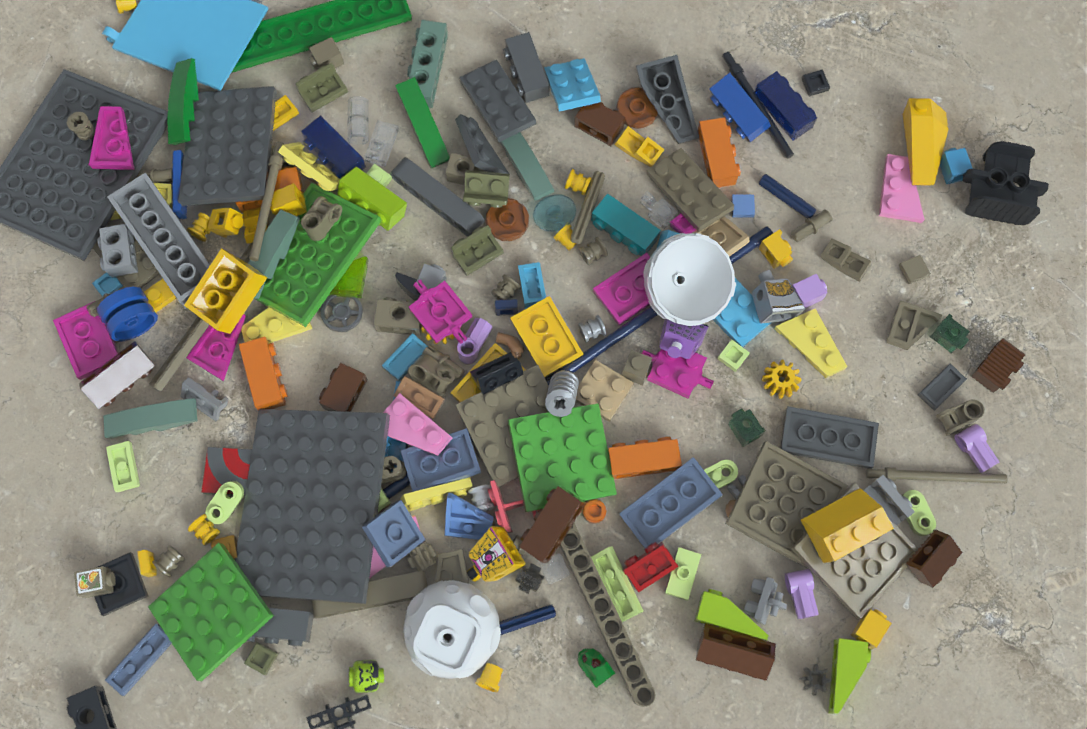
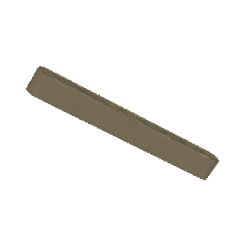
(609, 615)

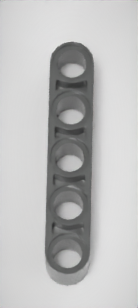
(437, 197)

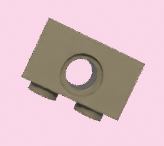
(385, 320)

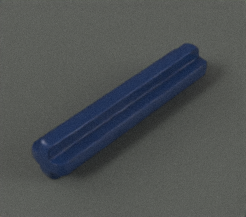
(787, 196)
(527, 619)

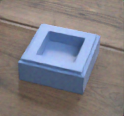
(743, 206)

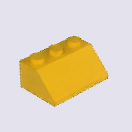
(225, 291)
(846, 525)

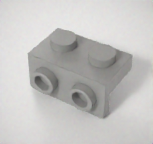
(894, 505)

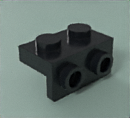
(497, 373)

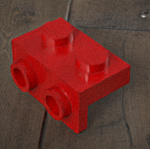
(649, 566)

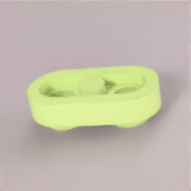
(716, 476)
(224, 503)
(921, 512)

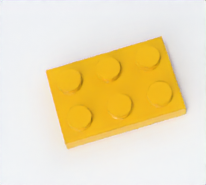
(546, 336)

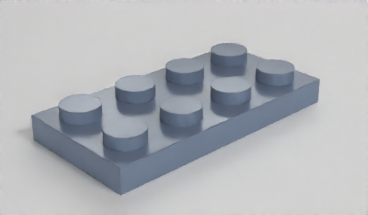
(671, 503)

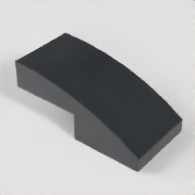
(406, 284)

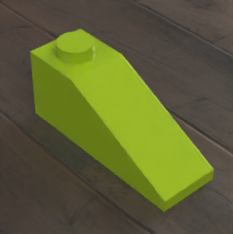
(723, 613)
(848, 665)

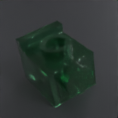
(944, 336)
(745, 434)

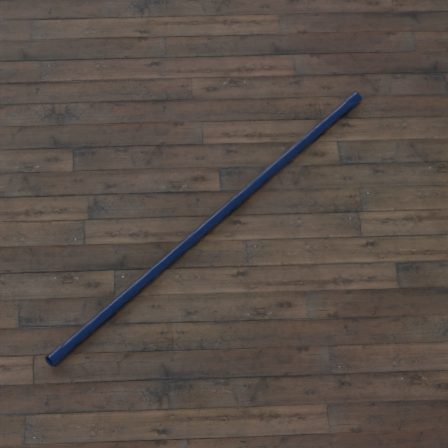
(609, 341)

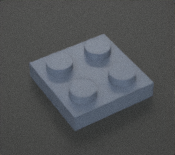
(393, 533)

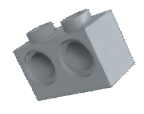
(123, 249)

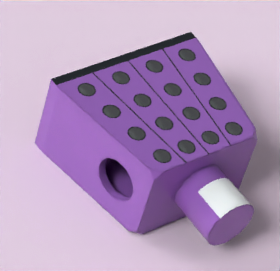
(681, 339)

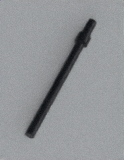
(737, 72)

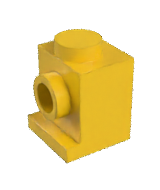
(231, 225)
(776, 250)

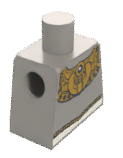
(776, 299)

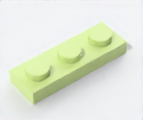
(617, 584)

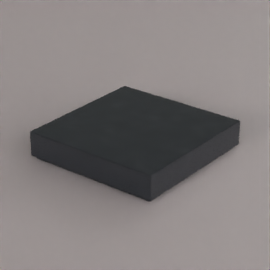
(127, 588)

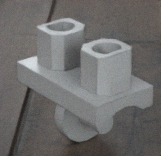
(767, 590)

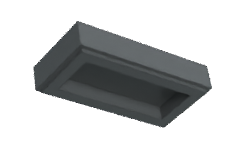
(942, 386)

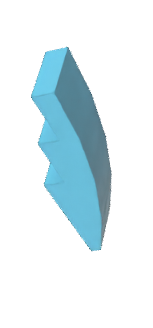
(531, 283)

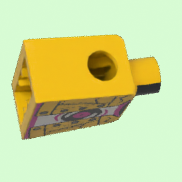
(494, 556)

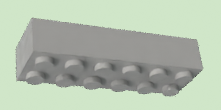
(161, 235)

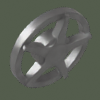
(341, 312)

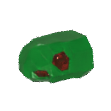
(594, 666)

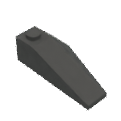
(667, 91)

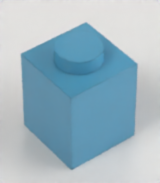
(954, 165)

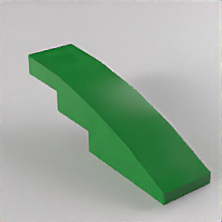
(180, 102)
(422, 122)

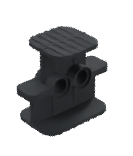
(1004, 200)

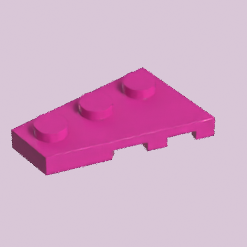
(111, 141)
(216, 350)

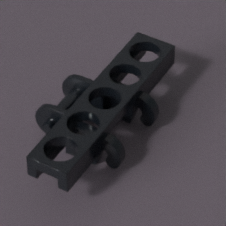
(333, 719)

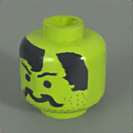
(365, 676)

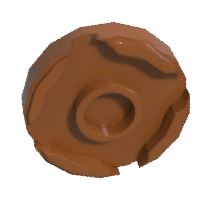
(636, 108)
(508, 221)

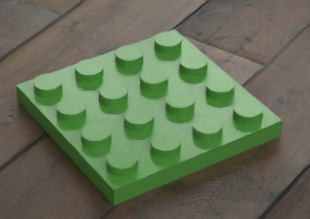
(561, 453)
(210, 612)

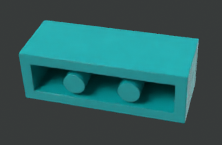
(625, 225)

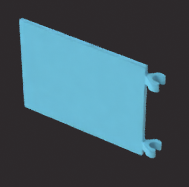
(186, 29)

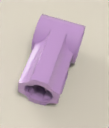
(476, 337)
(973, 441)
(801, 587)

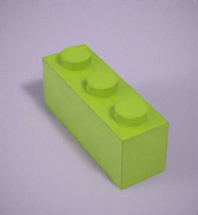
(372, 196)

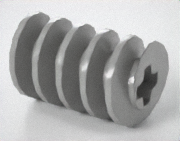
(562, 393)

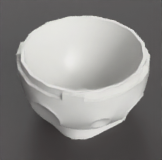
(705, 277)
(455, 610)

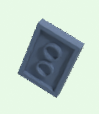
(452, 464)

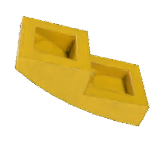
(639, 148)
(250, 220)

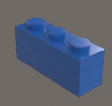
(739, 108)

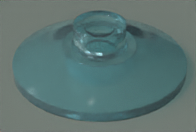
(554, 212)

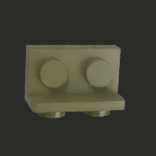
(486, 188)

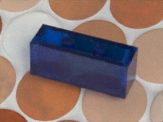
(785, 105)
(331, 147)

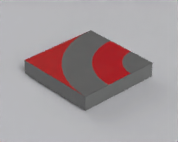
(225, 466)

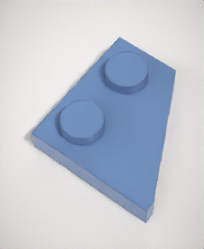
(465, 519)

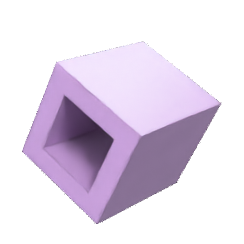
(810, 290)

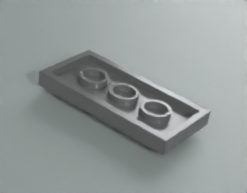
(497, 100)
(829, 437)

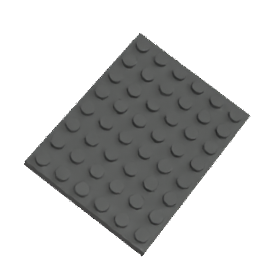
(47, 174)
(306, 503)

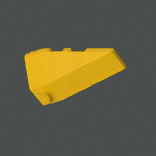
(925, 138)

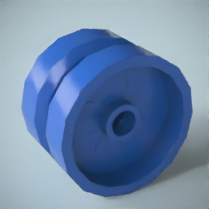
(127, 314)

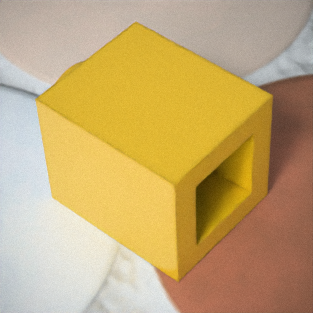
(288, 199)
(871, 628)

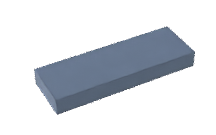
(139, 660)

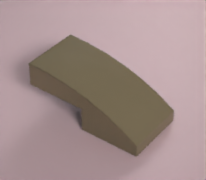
(844, 260)

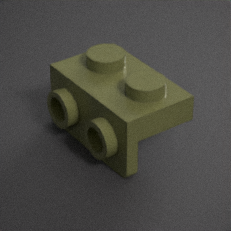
(321, 87)
(476, 250)

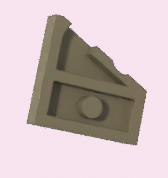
(910, 324)

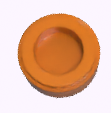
(594, 511)

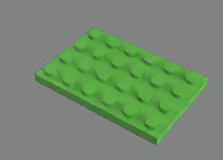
(315, 267)

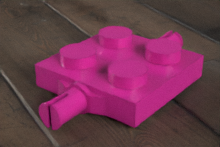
(440, 311)
(678, 373)

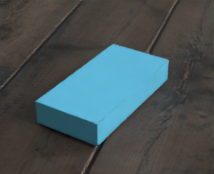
(404, 357)

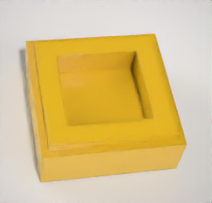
(147, 568)

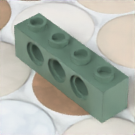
(428, 33)

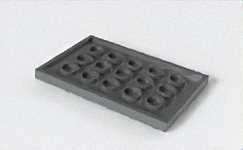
(228, 146)

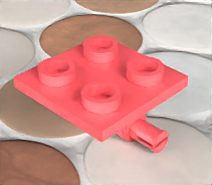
(501, 515)

